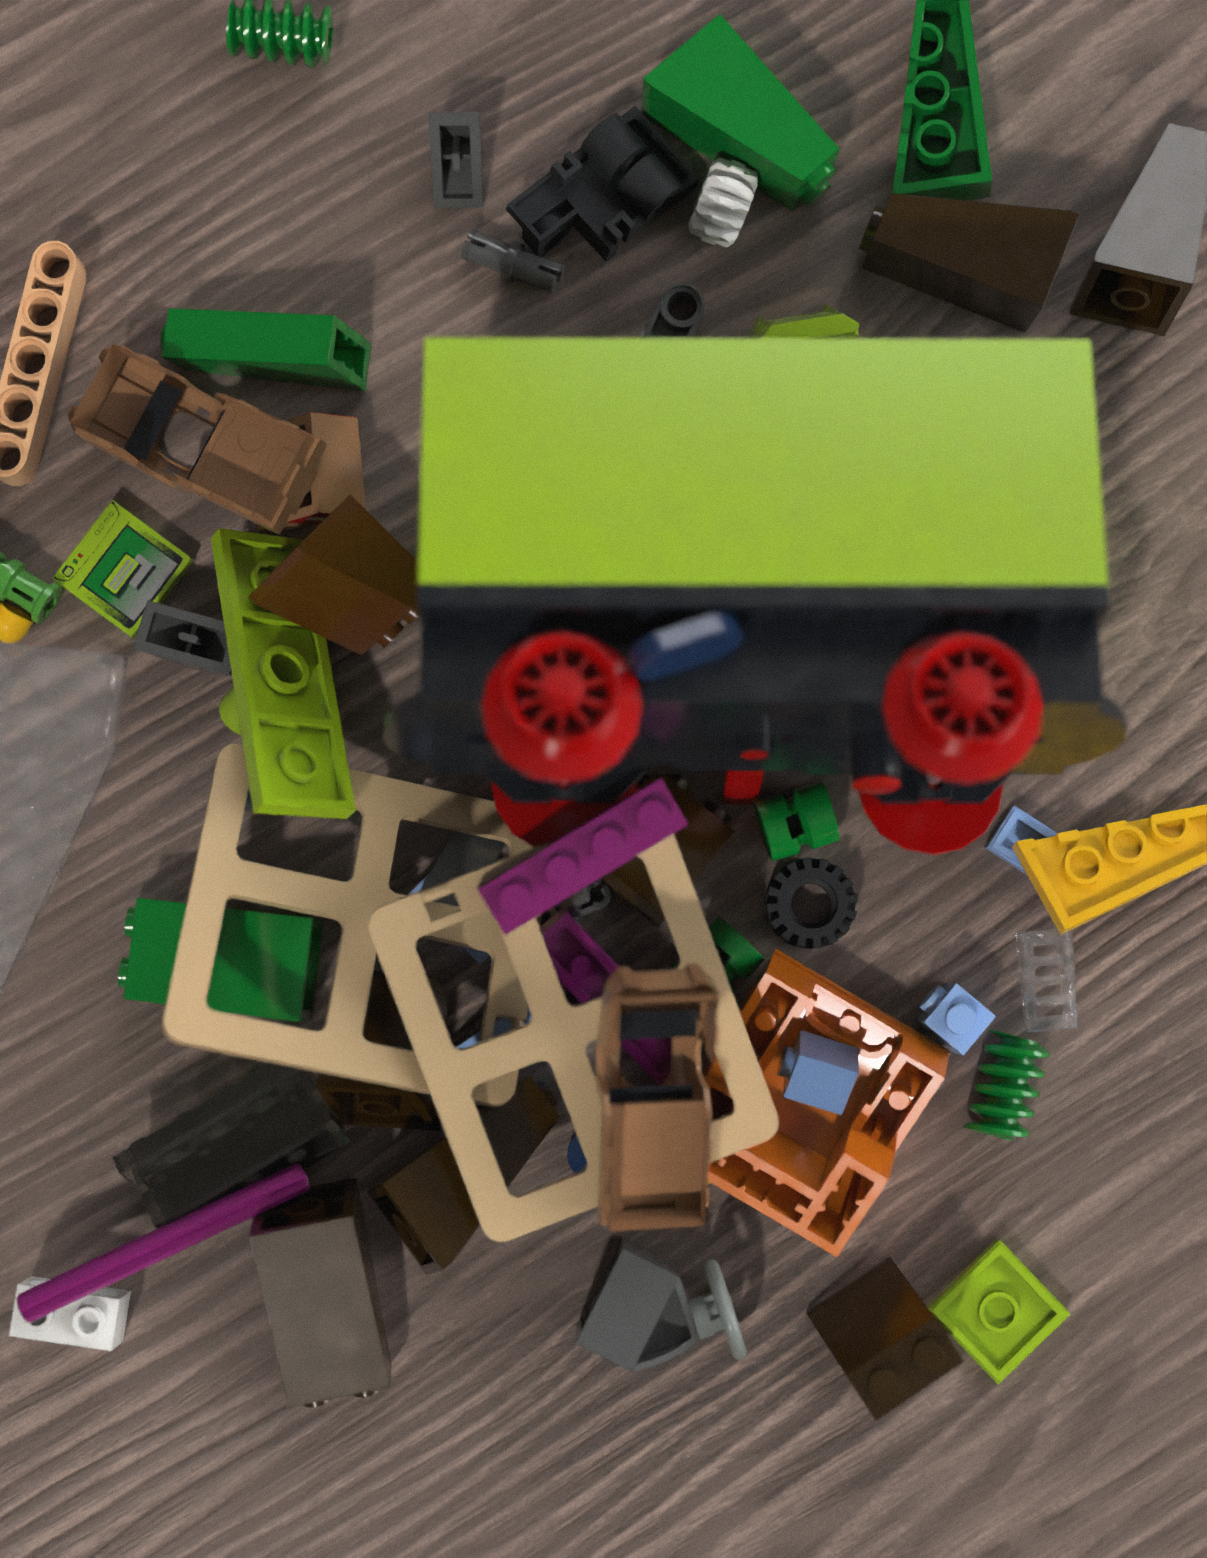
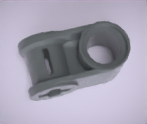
(664, 326)

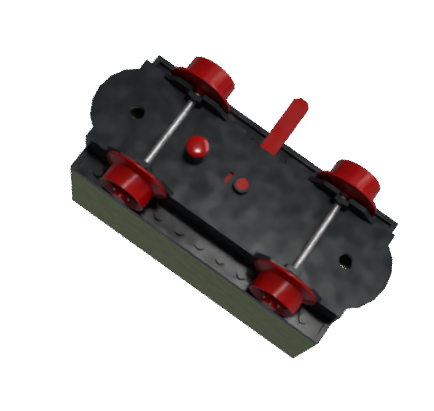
(875, 514)

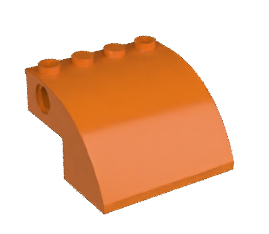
(822, 1165)

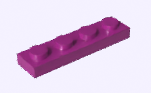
(582, 856)
(584, 970)

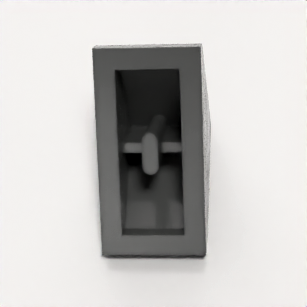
(456, 159)
(183, 638)

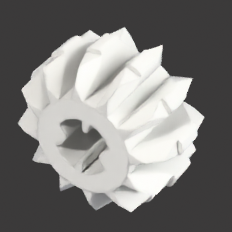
(723, 202)

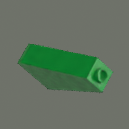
(267, 346)

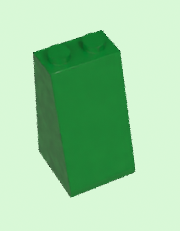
(734, 108)
(260, 964)

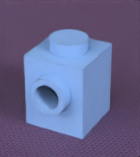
(954, 1017)

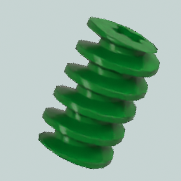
(279, 32)
(1007, 1087)

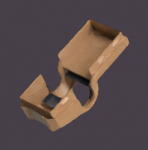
(246, 466)
(655, 1136)

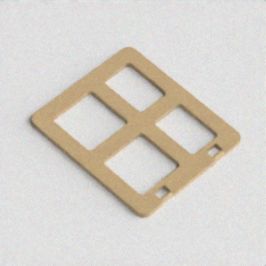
(553, 1035)
(340, 1045)

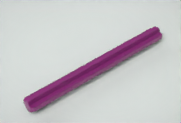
(162, 1243)

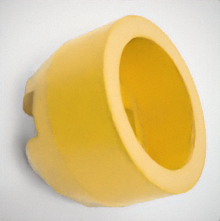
(13, 623)

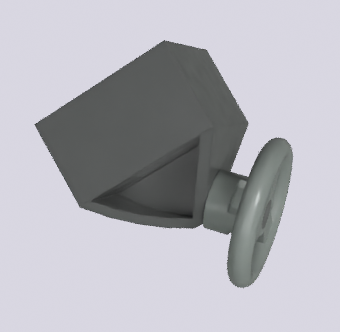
(644, 1315)

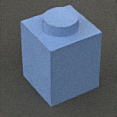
(819, 1072)

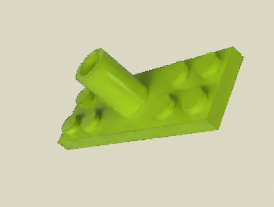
(280, 691)

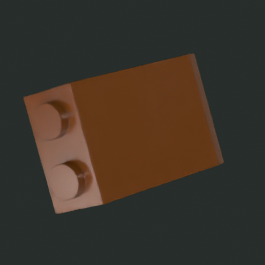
(346, 581)

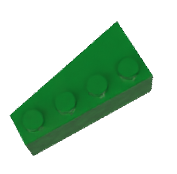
(943, 120)

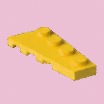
(1108, 866)

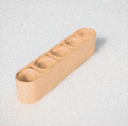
(31, 340)

